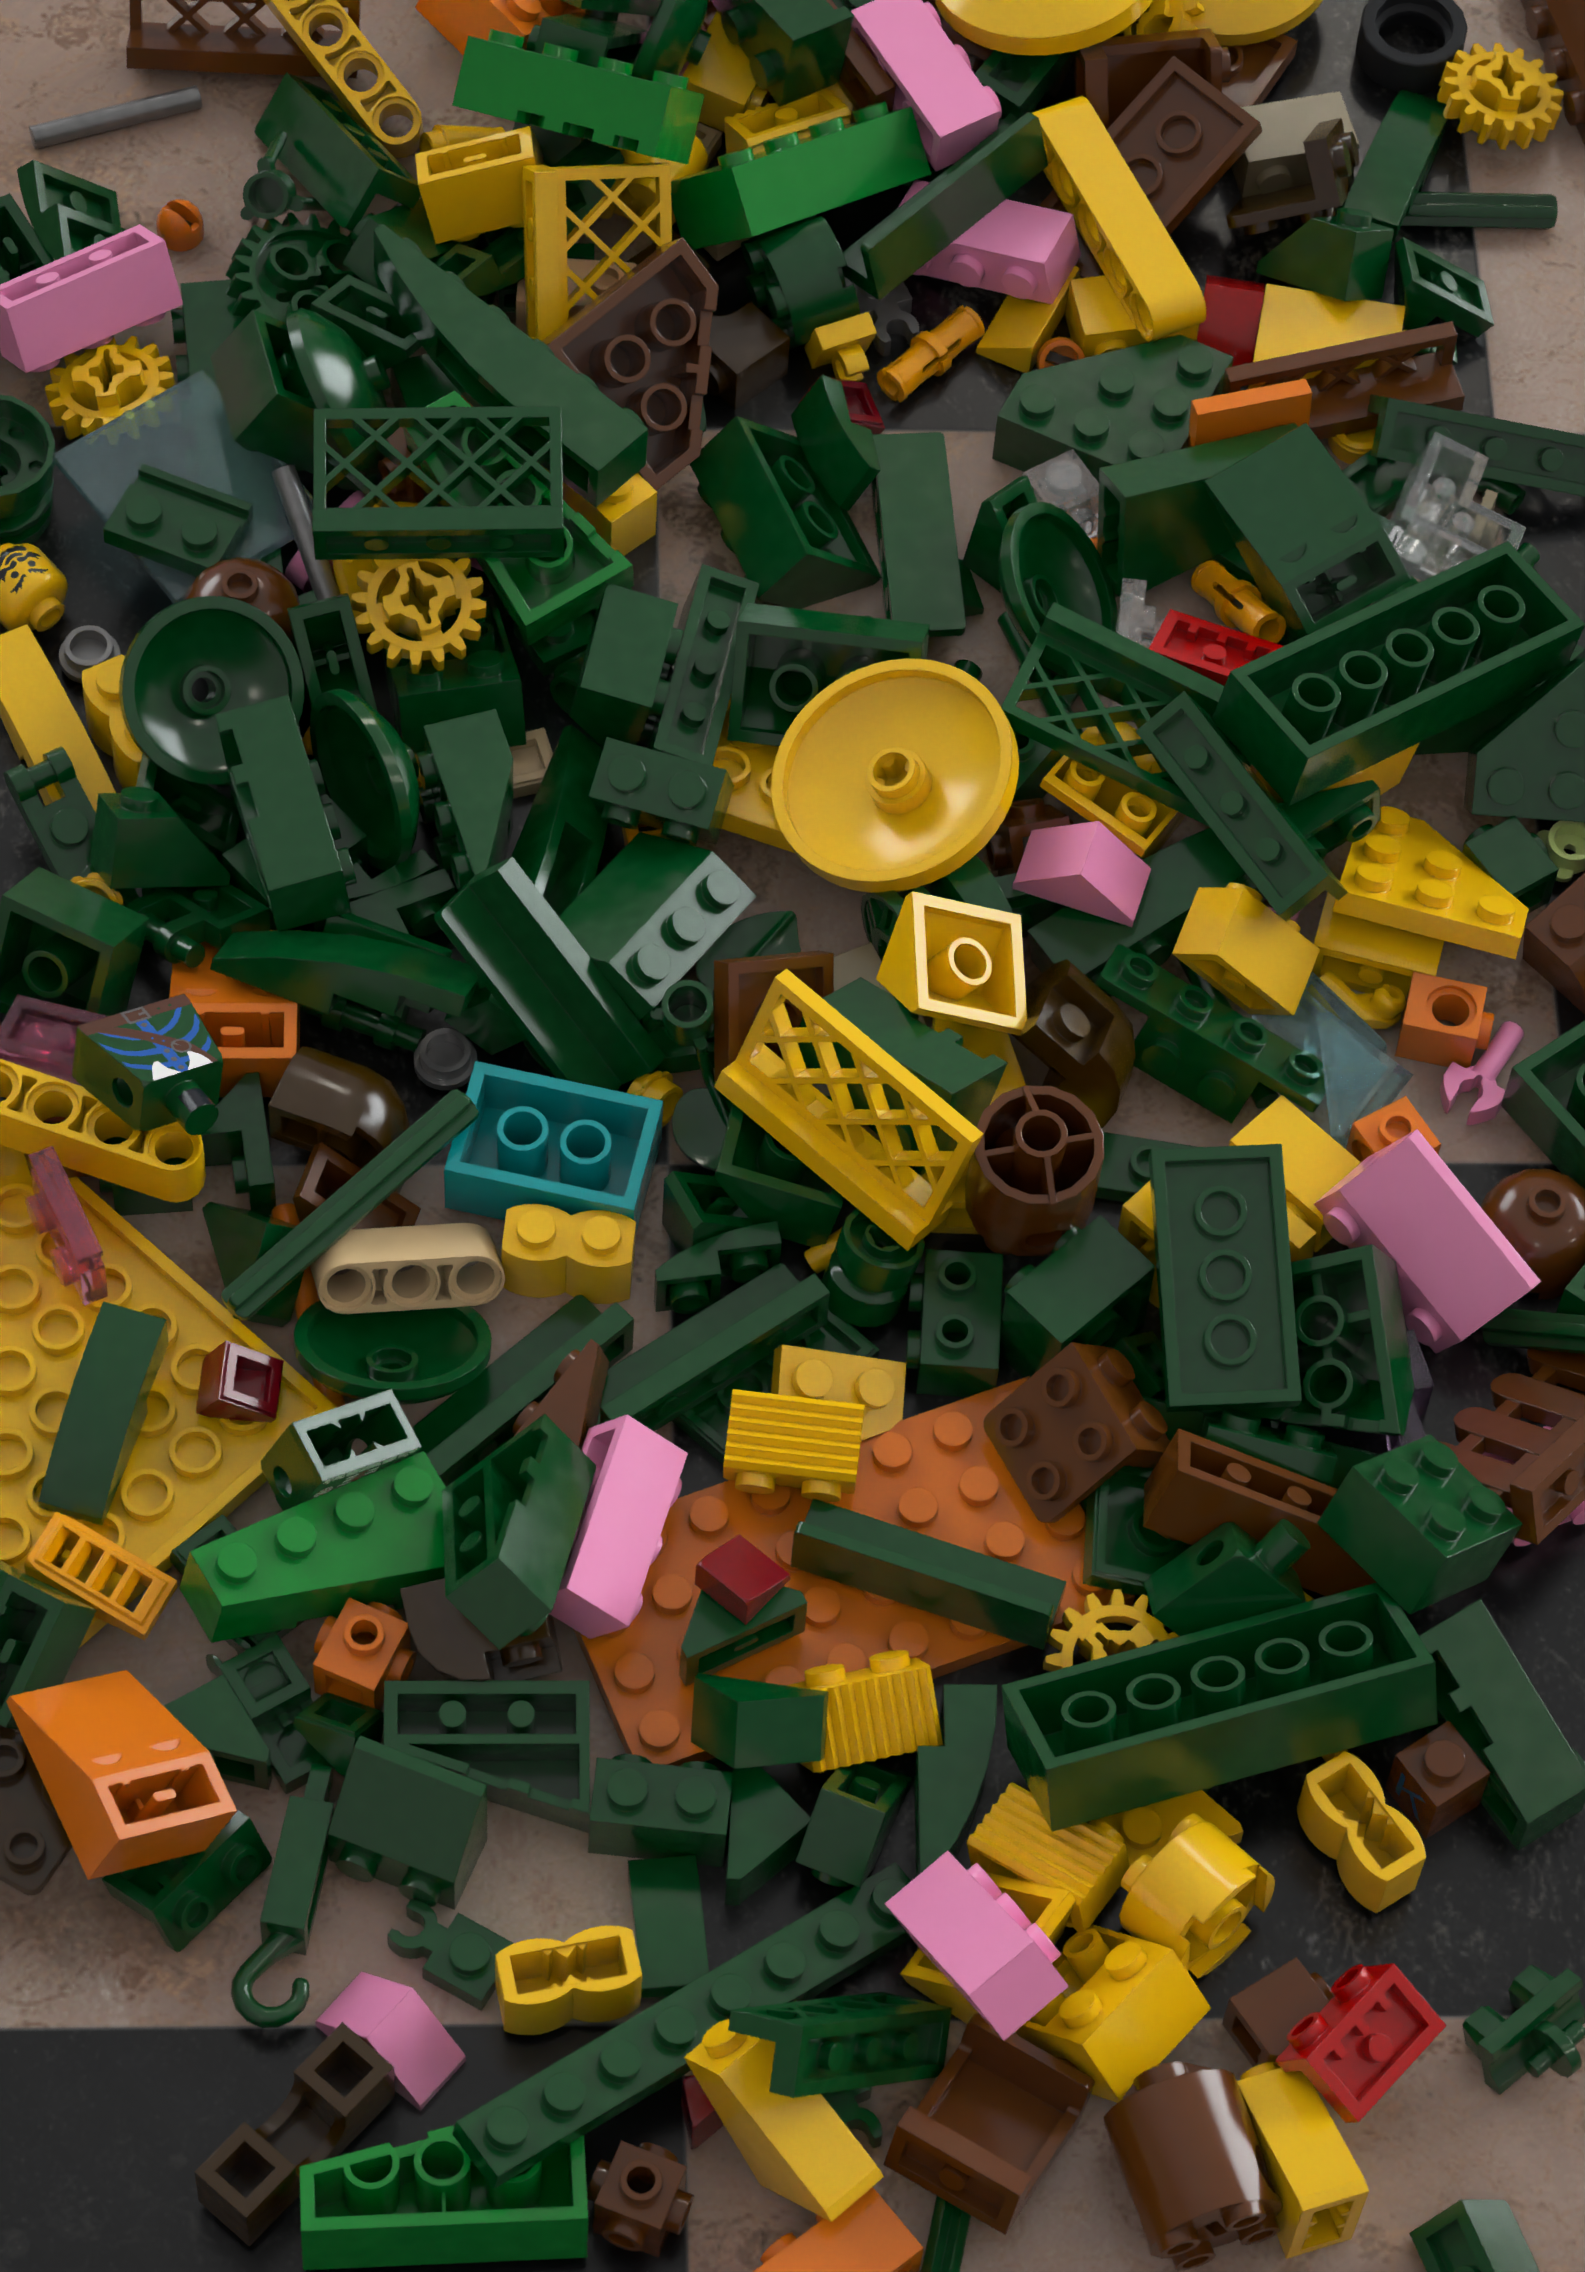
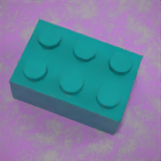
(552, 1146)

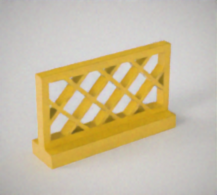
(548, 242)
(829, 1132)

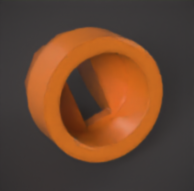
(174, 228)
(1061, 346)

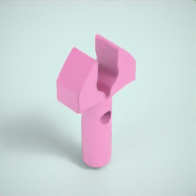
(1482, 1076)

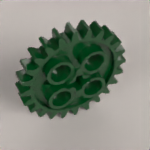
(286, 266)

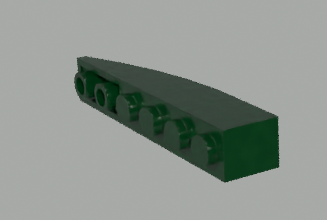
(504, 367)
(560, 857)
(1177, 872)

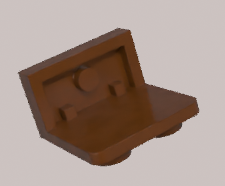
(1075, 1428)

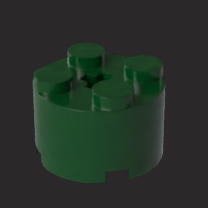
(799, 277)

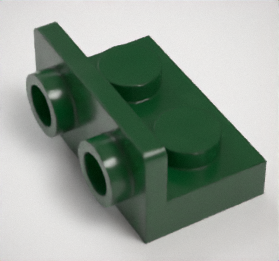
(195, 1888)

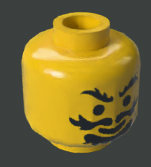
(30, 588)

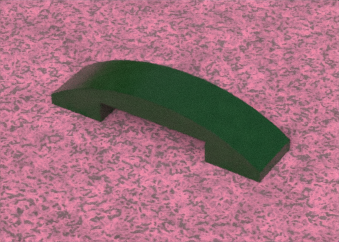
(503, 259)

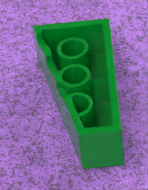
(579, 99)
(799, 177)
(535, 590)
(314, 1556)
(437, 2208)

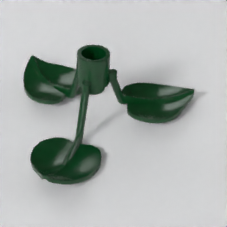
(689, 1020)

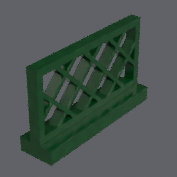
(428, 529)
(1119, 669)

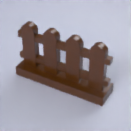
(1549, 1464)

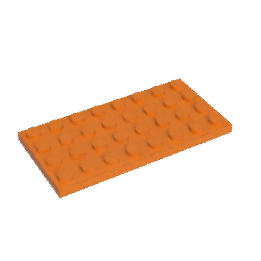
(923, 1475)

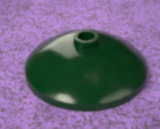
(673, 38)
(338, 376)
(1047, 561)
(209, 638)
(367, 773)
(408, 1351)

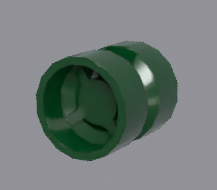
(868, 1273)

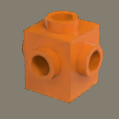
(362, 1652)

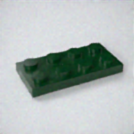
(1224, 1278)

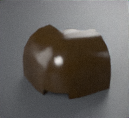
(1079, 1038)
(336, 1105)
(463, 1652)

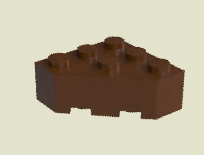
(650, 351)

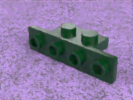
(1205, 1045)
(1295, 1449)

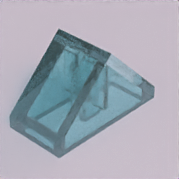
(1355, 1075)

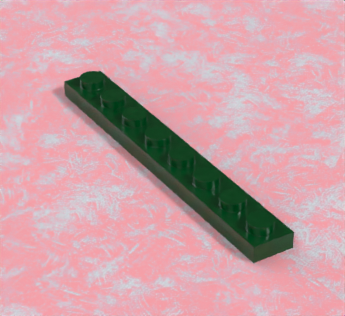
(651, 2046)

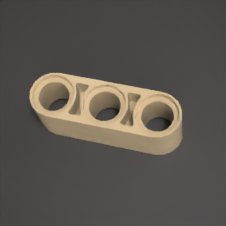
(433, 1282)

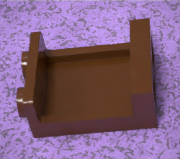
(1122, 66)
(990, 2124)

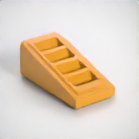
(87, 1545)

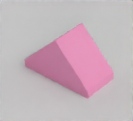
(1084, 870)
(401, 2031)

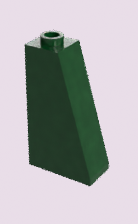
(1159, 514)

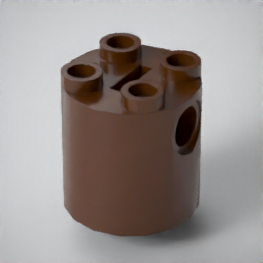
(1033, 1170)
(1192, 2163)

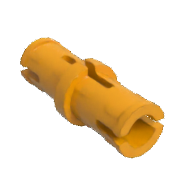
(930, 353)
(1221, 588)

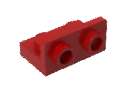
(1207, 646)
(1362, 2038)

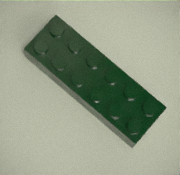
(1397, 672)
(1219, 1705)

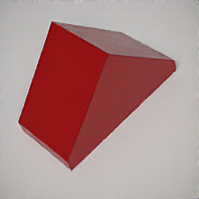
(1231, 317)

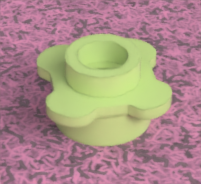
(1566, 836)

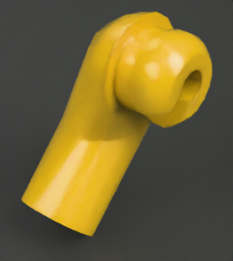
(1377, 1009)

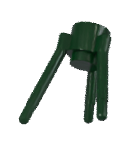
(271, 190)

